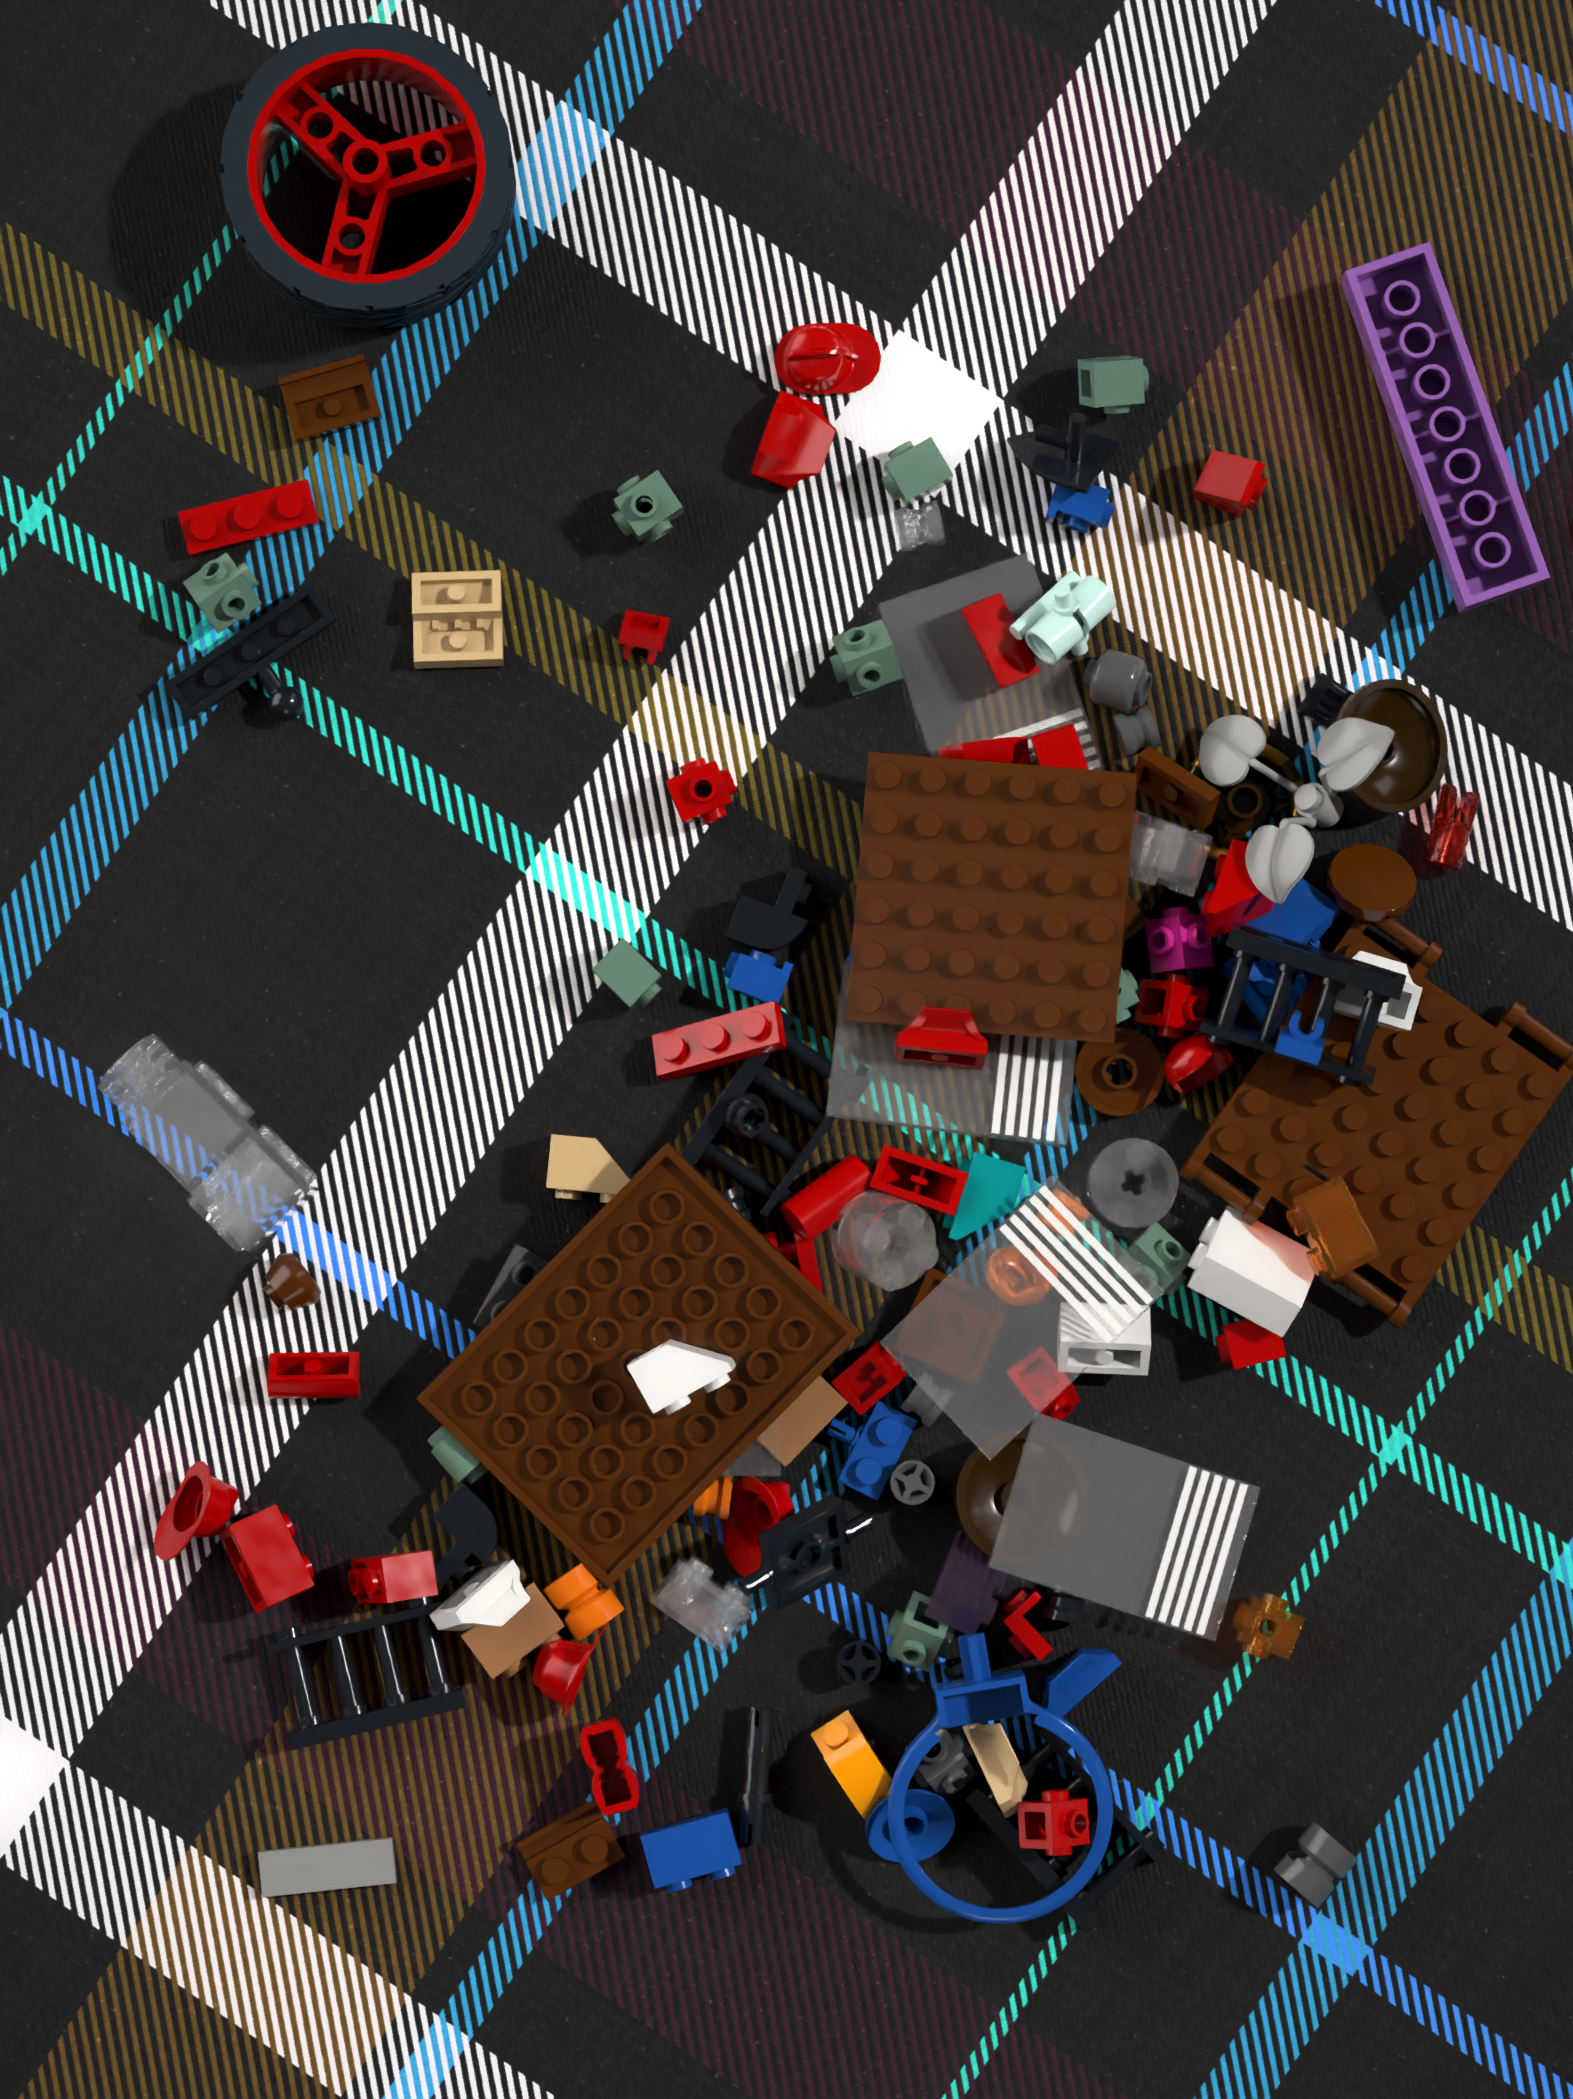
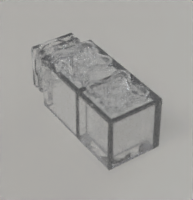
(203, 1134)

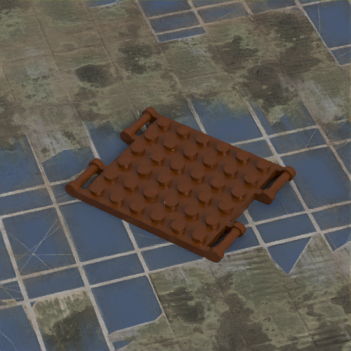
(1411, 1147)

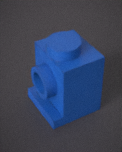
(1080, 509)
(757, 976)

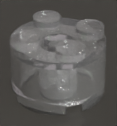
(1168, 853)
(1156, 1191)
(884, 1240)

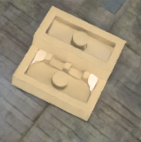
(457, 619)

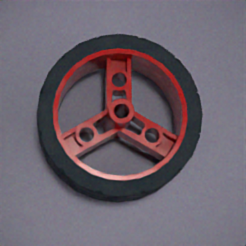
(288, 97)

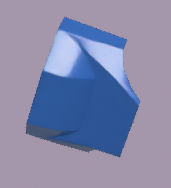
(1077, 1678)

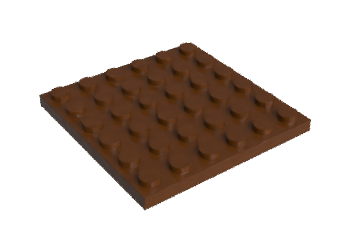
(992, 895)

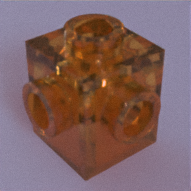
(1280, 1637)

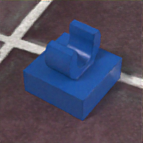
(1301, 1044)

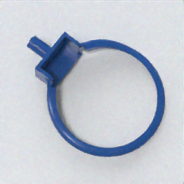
(983, 1699)

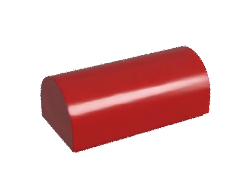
(823, 1199)
(313, 1375)

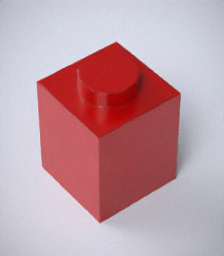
(1248, 1344)

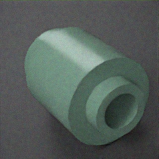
(456, 1457)

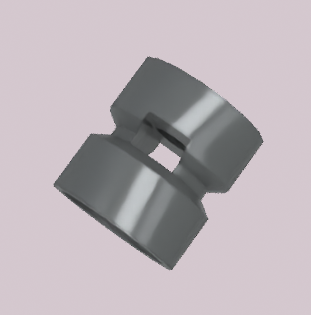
(1316, 1864)

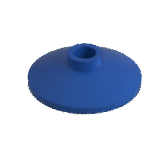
(927, 1825)

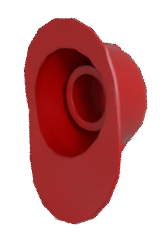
(827, 358)
(752, 1510)
(195, 1511)
(562, 1669)

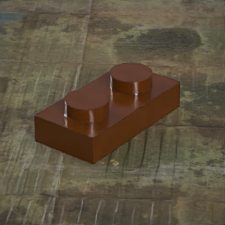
(1176, 788)

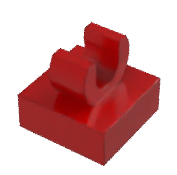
(643, 631)

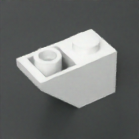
(676, 1370)

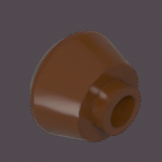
(291, 1283)

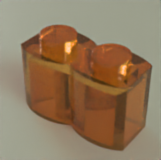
(1332, 1228)

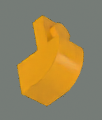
(853, 1762)

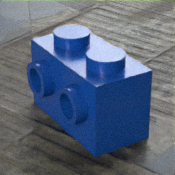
(691, 1850)

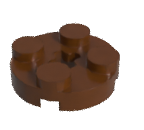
(1130, 1095)

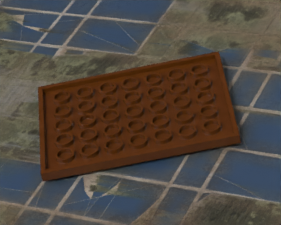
(549, 1381)

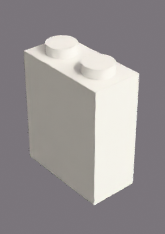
(1251, 1270)

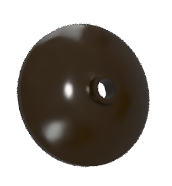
(1416, 753)
(984, 1492)

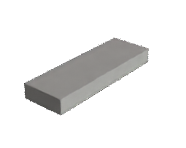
(327, 1867)

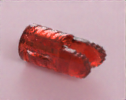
(1449, 836)

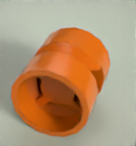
(583, 1600)

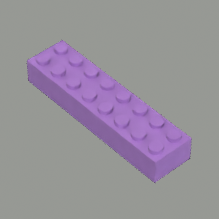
(1444, 427)

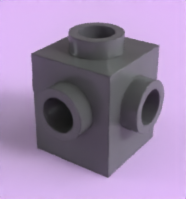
(946, 1765)

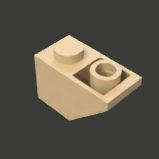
(582, 1166)

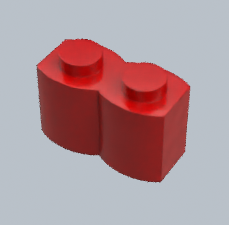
(614, 1778)

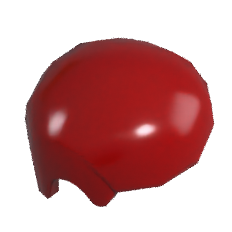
(1195, 1062)

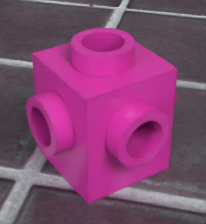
(1178, 942)

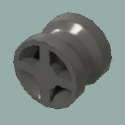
(1136, 731)
(921, 1404)
(915, 1491)

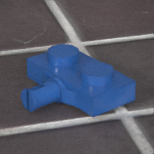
(872, 1448)

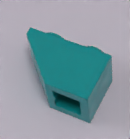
(987, 1194)

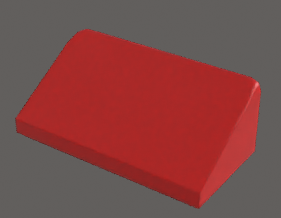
(1004, 655)

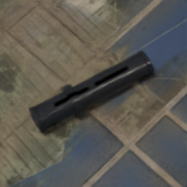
(755, 1775)

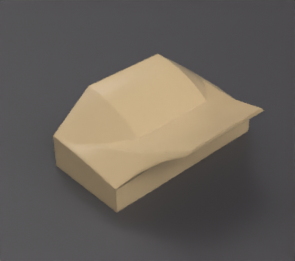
(998, 1764)

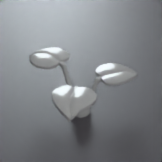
(1282, 855)

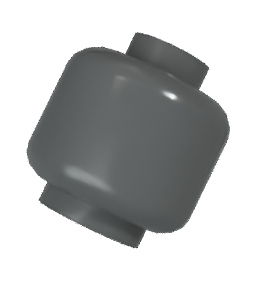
(1118, 680)

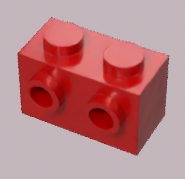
(267, 1558)

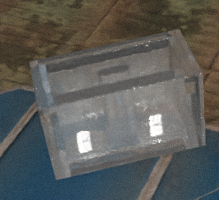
(702, 1602)

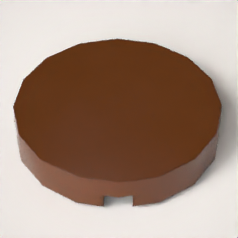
(1371, 882)

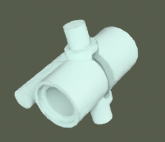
(1064, 617)

